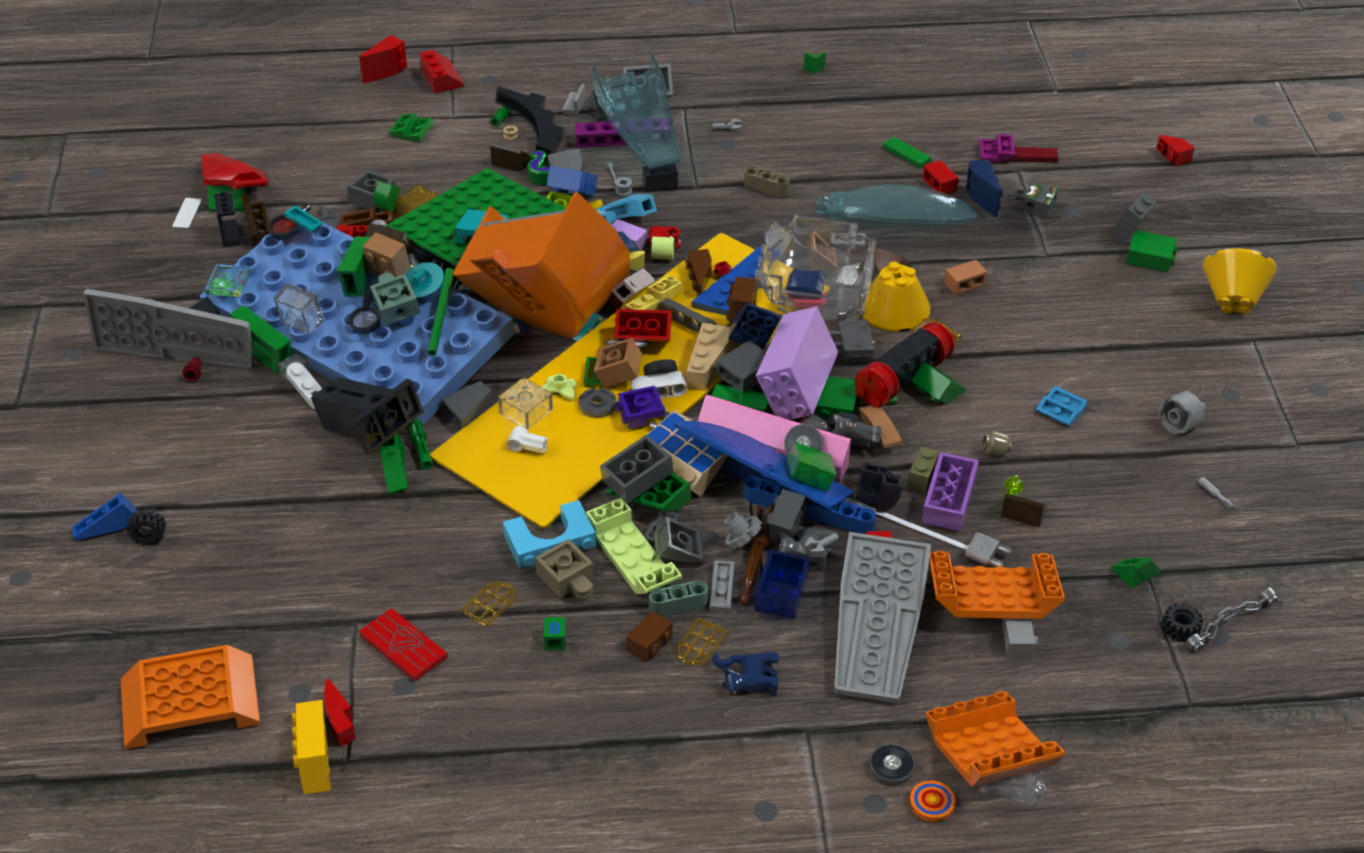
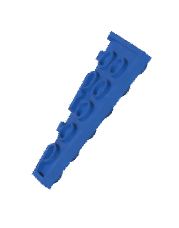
(715, 297)

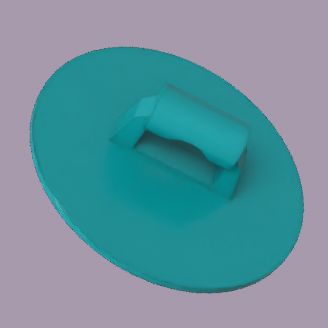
(425, 279)

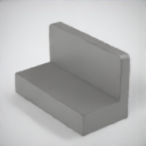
(574, 102)

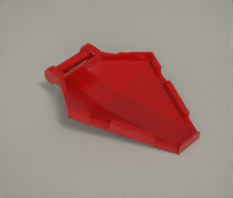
(231, 172)

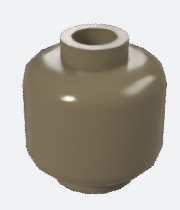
(996, 444)

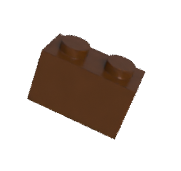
(649, 636)

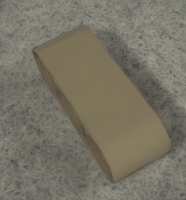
(766, 181)

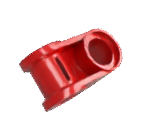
(658, 231)

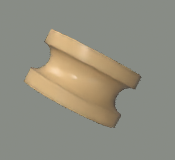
(510, 132)

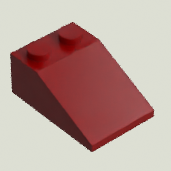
(383, 60)

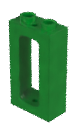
(268, 344)

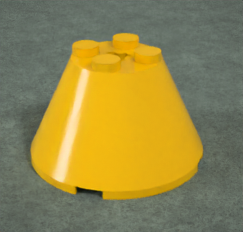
(1238, 278)
(896, 300)

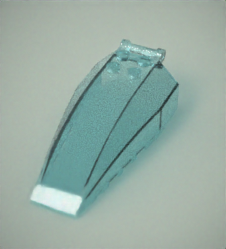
(640, 113)

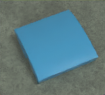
(1062, 406)

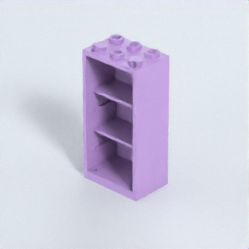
(797, 364)

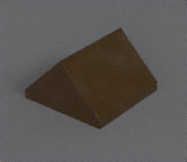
(508, 157)
(1023, 510)

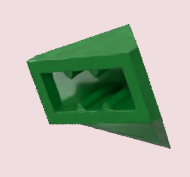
(1136, 570)

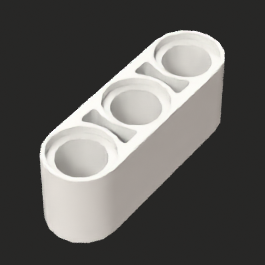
(667, 384)

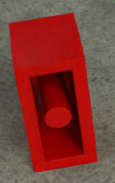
(940, 177)

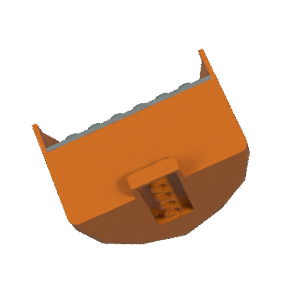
(546, 266)

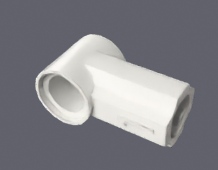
(522, 439)

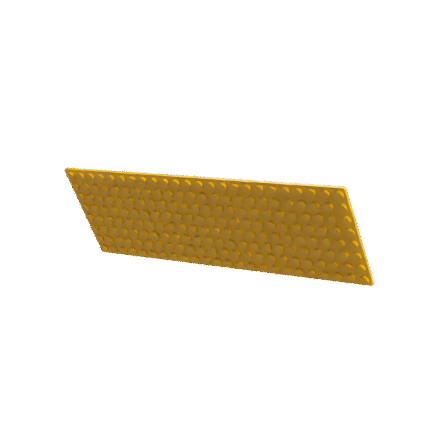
(578, 444)

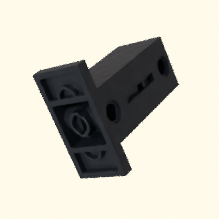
(367, 410)

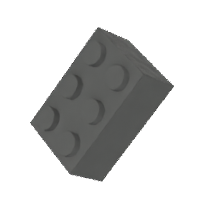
(636, 468)

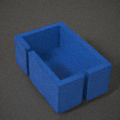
(572, 181)

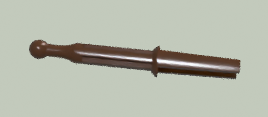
(757, 545)

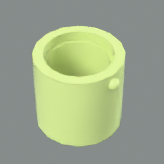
(662, 248)

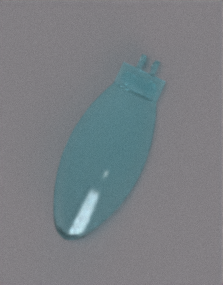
(896, 204)

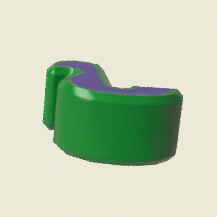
(537, 168)

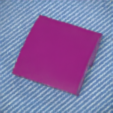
(997, 149)

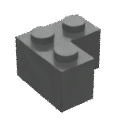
(788, 513)

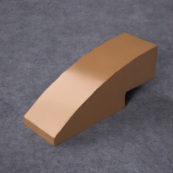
(876, 416)

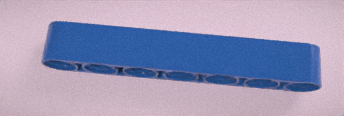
(843, 516)

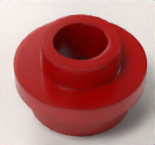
(722, 268)

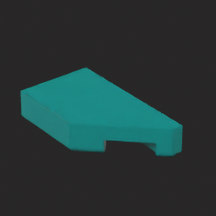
(592, 323)

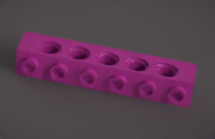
(597, 135)

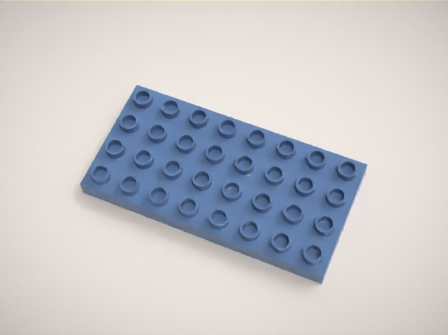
(389, 354)

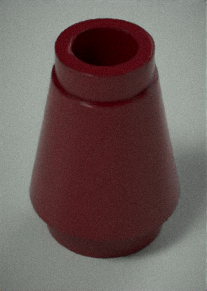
(192, 370)

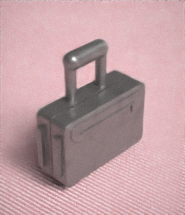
(855, 340)

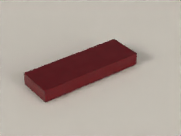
(1032, 154)

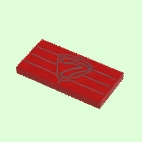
(403, 644)

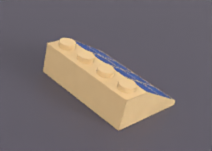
(690, 457)

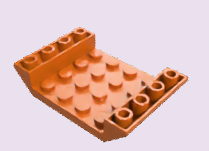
(998, 590)
(188, 692)
(989, 740)

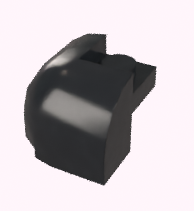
(878, 486)

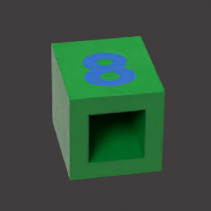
(554, 634)

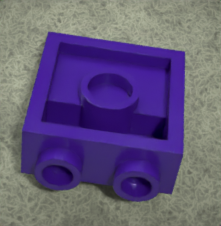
(639, 406)

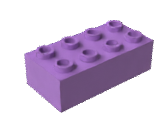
(950, 491)

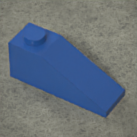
(106, 519)

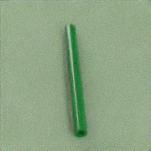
(440, 312)

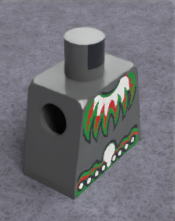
(1038, 199)

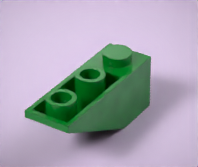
(394, 464)

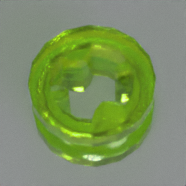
(1014, 485)

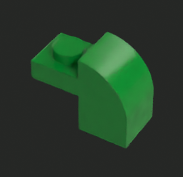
(385, 196)

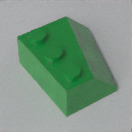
(667, 495)

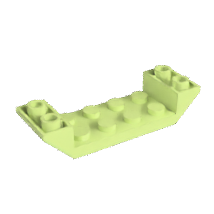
(629, 548)

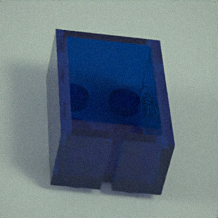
(782, 584)

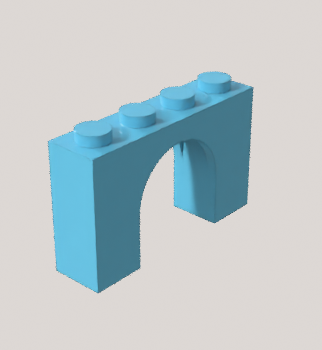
(629, 206)
(527, 547)

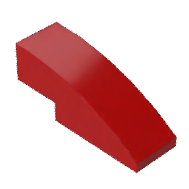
(338, 714)

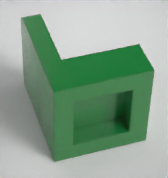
(814, 63)

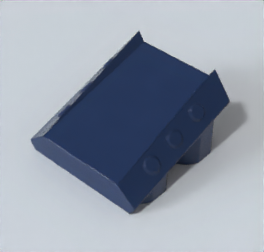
(806, 281)

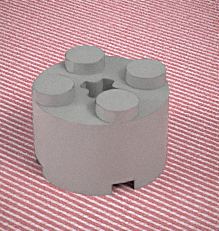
(1182, 412)

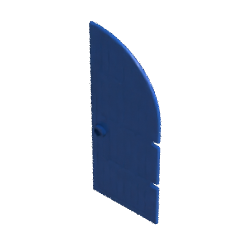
(762, 459)

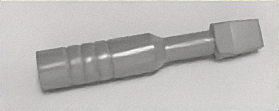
(1215, 492)

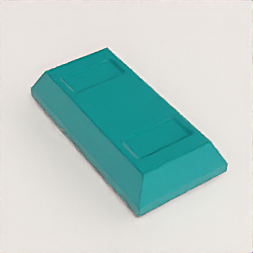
(303, 219)

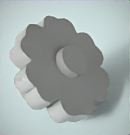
(740, 530)

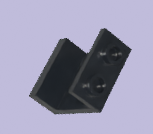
(228, 228)

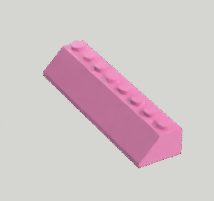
(770, 429)

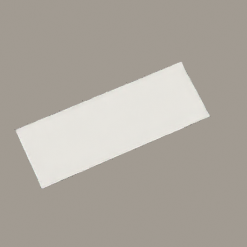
(186, 212)

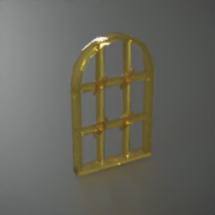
(500, 584)
(699, 635)

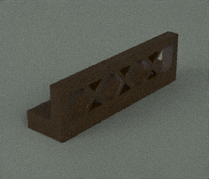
(251, 216)

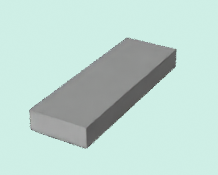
(722, 586)

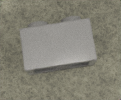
(1019, 637)

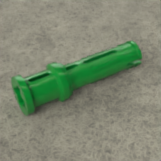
(419, 437)

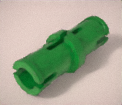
(500, 115)

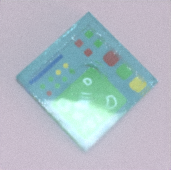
(228, 280)

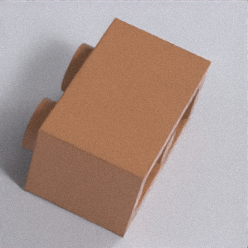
(965, 277)

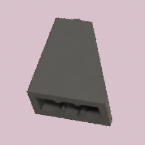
(467, 404)

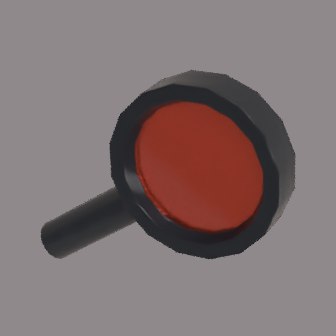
(282, 228)

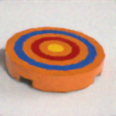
(932, 801)

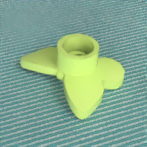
(561, 384)

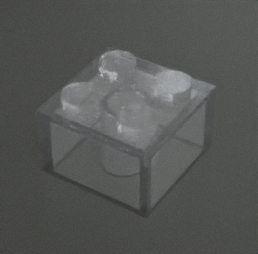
(298, 308)
(525, 403)

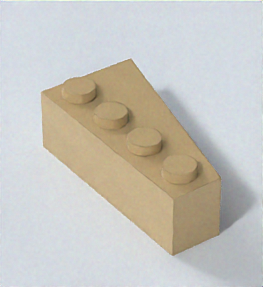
(709, 347)

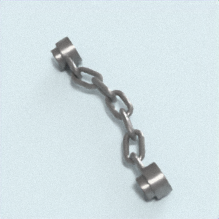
(1196, 643)

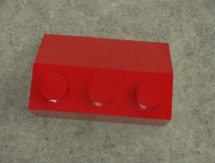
(439, 72)
(643, 325)

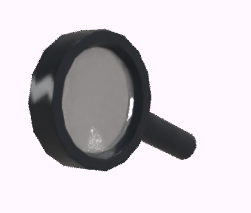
(365, 319)

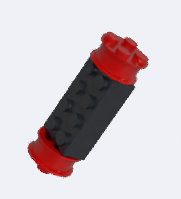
(900, 364)

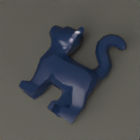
(753, 669)

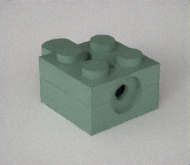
(394, 294)

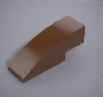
(366, 217)

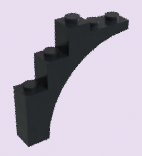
(534, 112)

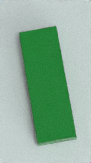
(906, 152)

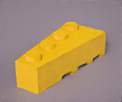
(311, 746)

